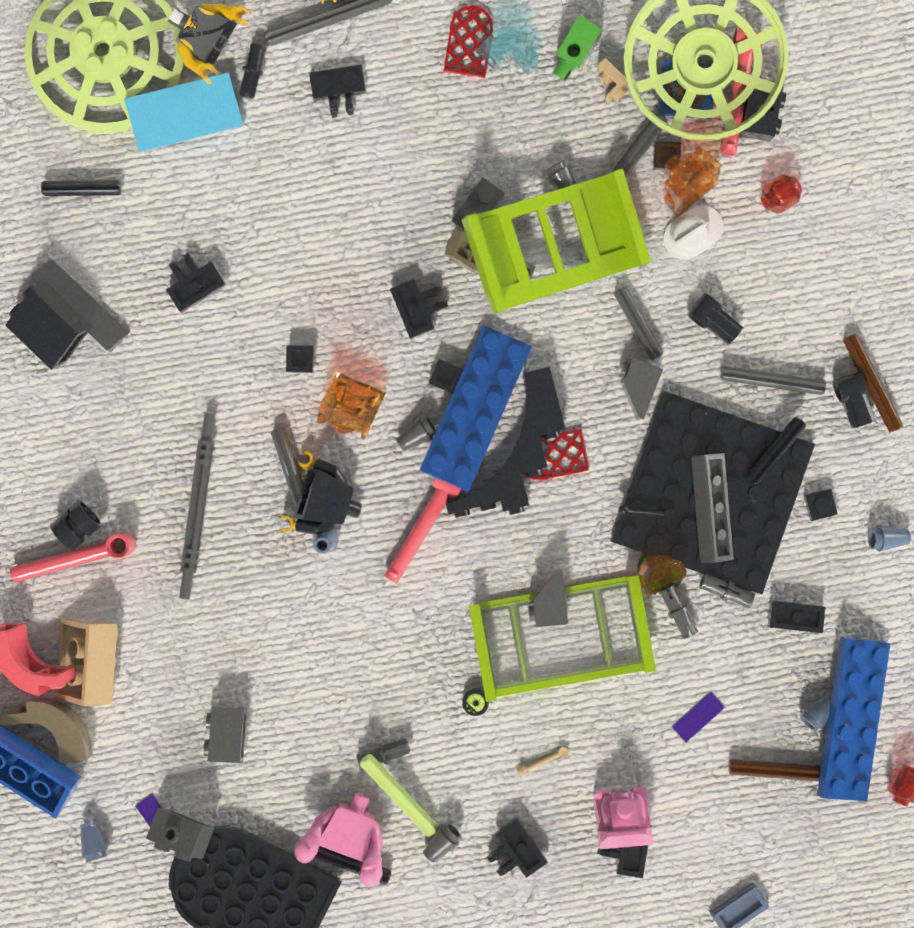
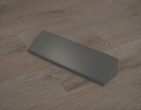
(104, 327)
(712, 508)

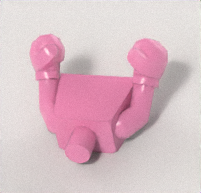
(349, 832)

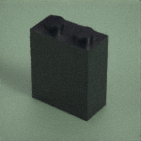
(47, 325)

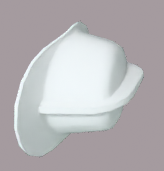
(693, 232)

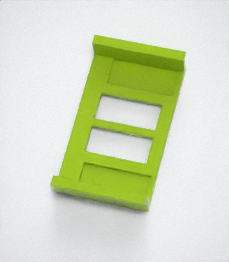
(606, 228)

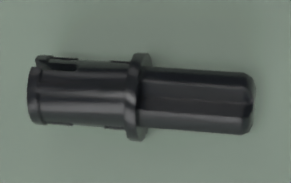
(252, 71)

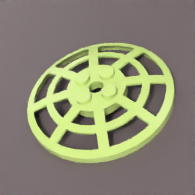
(100, 68)
(706, 80)

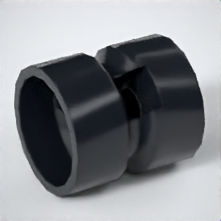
(73, 527)

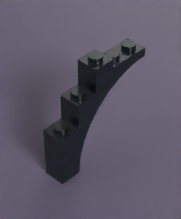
(507, 486)

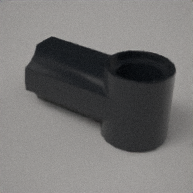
(709, 315)
(852, 392)

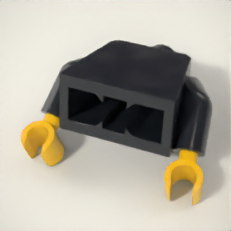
(323, 499)

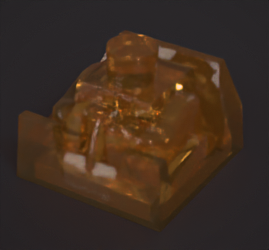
(690, 179)
(350, 405)

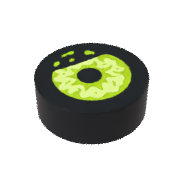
(475, 702)

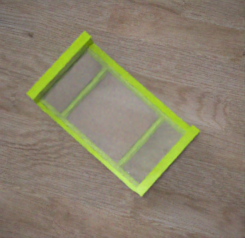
(602, 639)

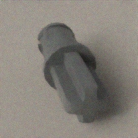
(387, 752)

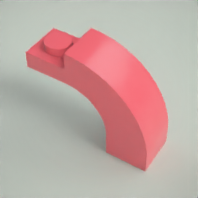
(24, 667)

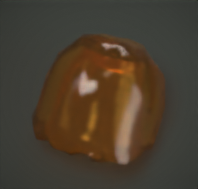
(659, 572)

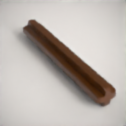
(873, 383)
(774, 770)

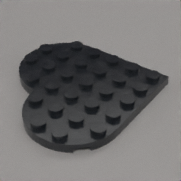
(249, 885)

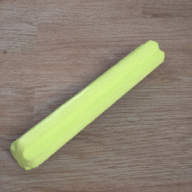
(399, 795)

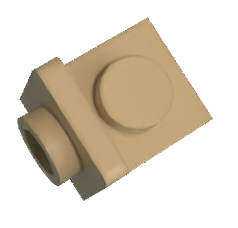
(612, 76)

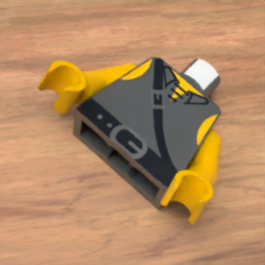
(205, 34)

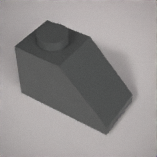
(639, 384)
(549, 603)

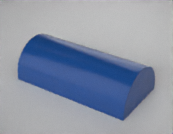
(35, 774)

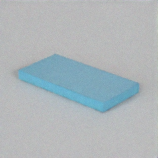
(183, 112)

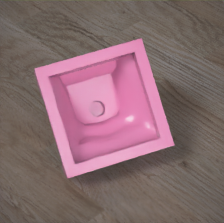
(622, 818)

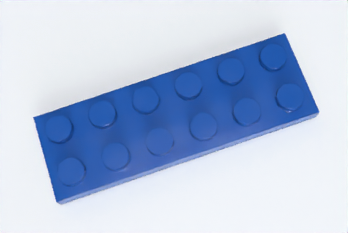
(475, 408)
(853, 719)

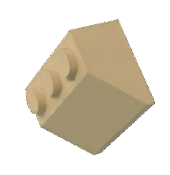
(91, 650)

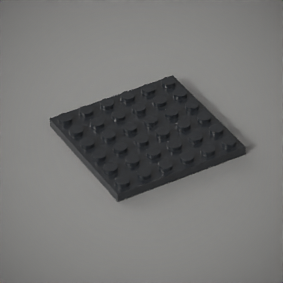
(666, 482)

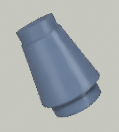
(887, 537)
(331, 539)
(817, 713)
(92, 842)

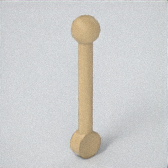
(562, 751)

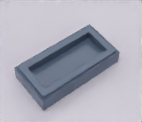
(740, 908)

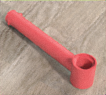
(745, 59)
(421, 529)
(73, 558)

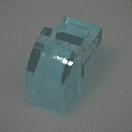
(508, 43)

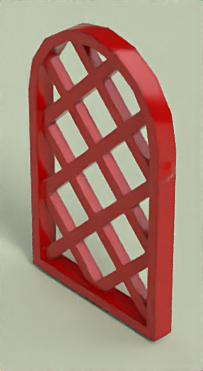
(481, 74)
(574, 461)

